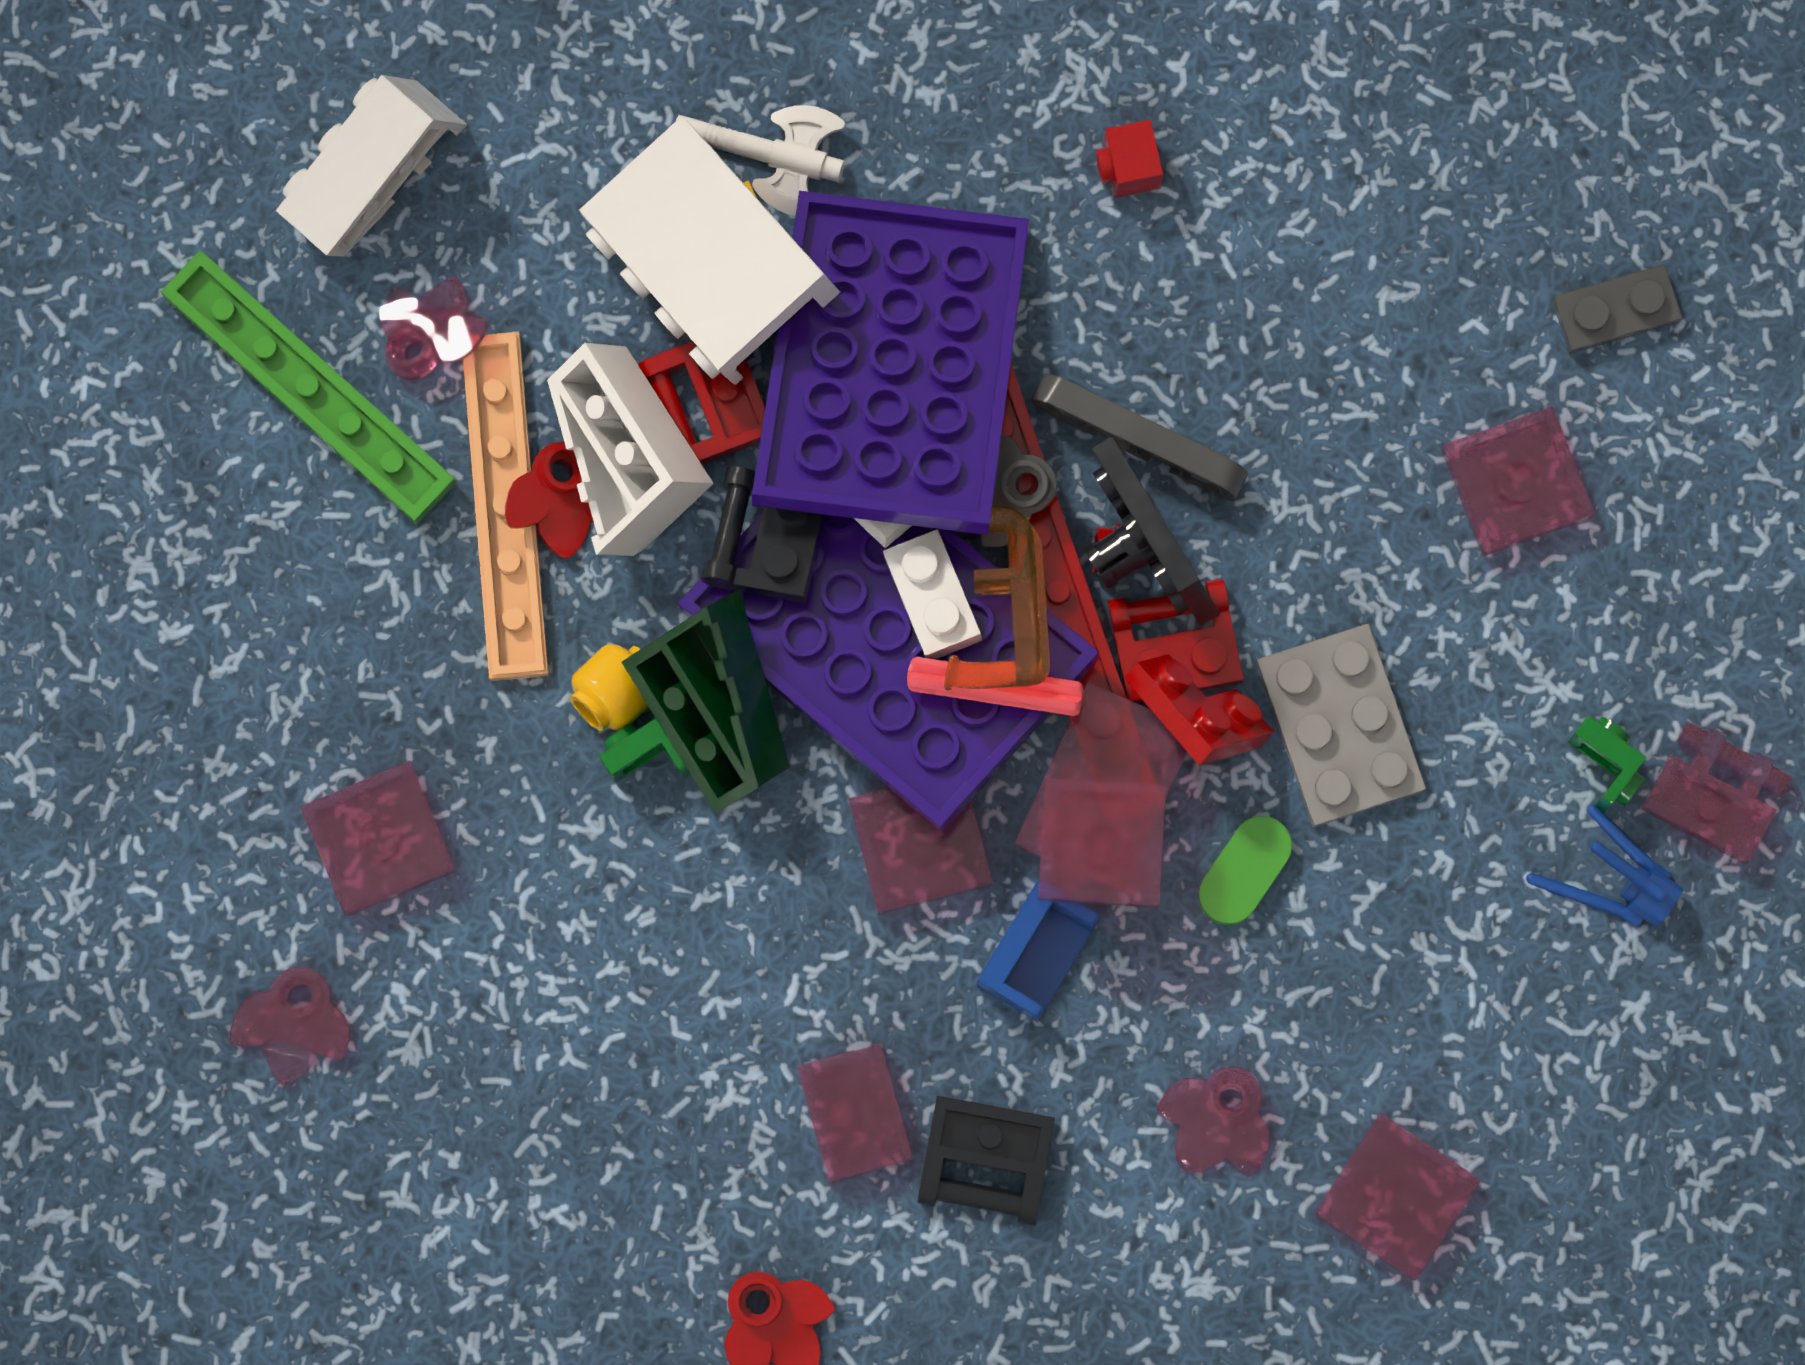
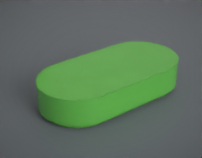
(1245, 870)

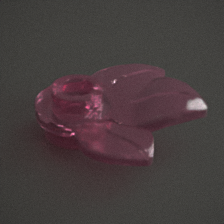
(432, 321)
(290, 1033)
(1211, 1128)

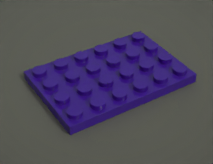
(903, 378)
(849, 660)

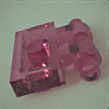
(1709, 807)

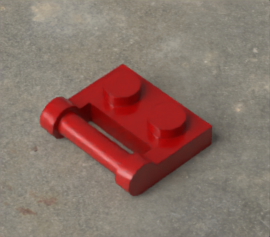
(731, 410)
(1206, 652)

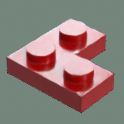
(1203, 725)

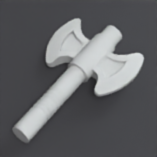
(794, 158)

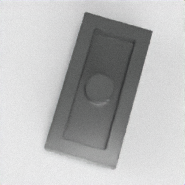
(1617, 309)

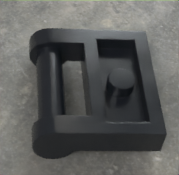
(783, 547)
(988, 1139)

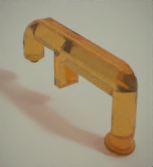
(1029, 614)

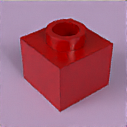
(1130, 159)

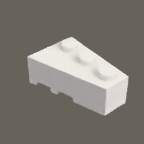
(366, 162)
(626, 447)

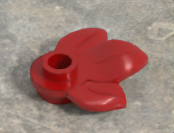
(550, 504)
(784, 1330)

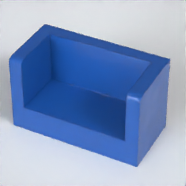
(1037, 953)

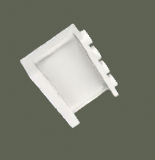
(703, 249)

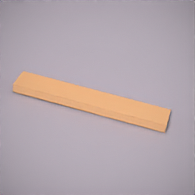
(505, 554)

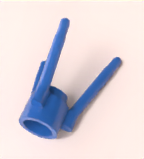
(1648, 887)

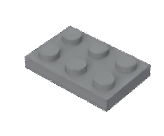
(1340, 725)

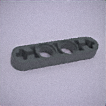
(1140, 436)

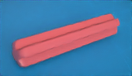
(1050, 696)

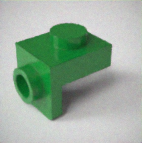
(1608, 747)
(633, 748)

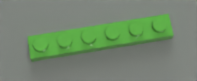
(308, 387)

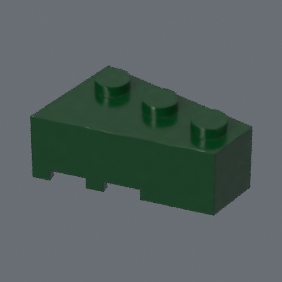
(713, 701)

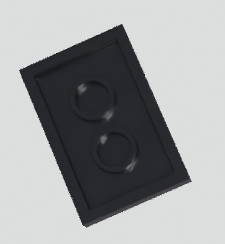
(1143, 539)

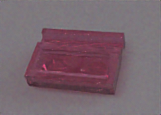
(854, 1113)

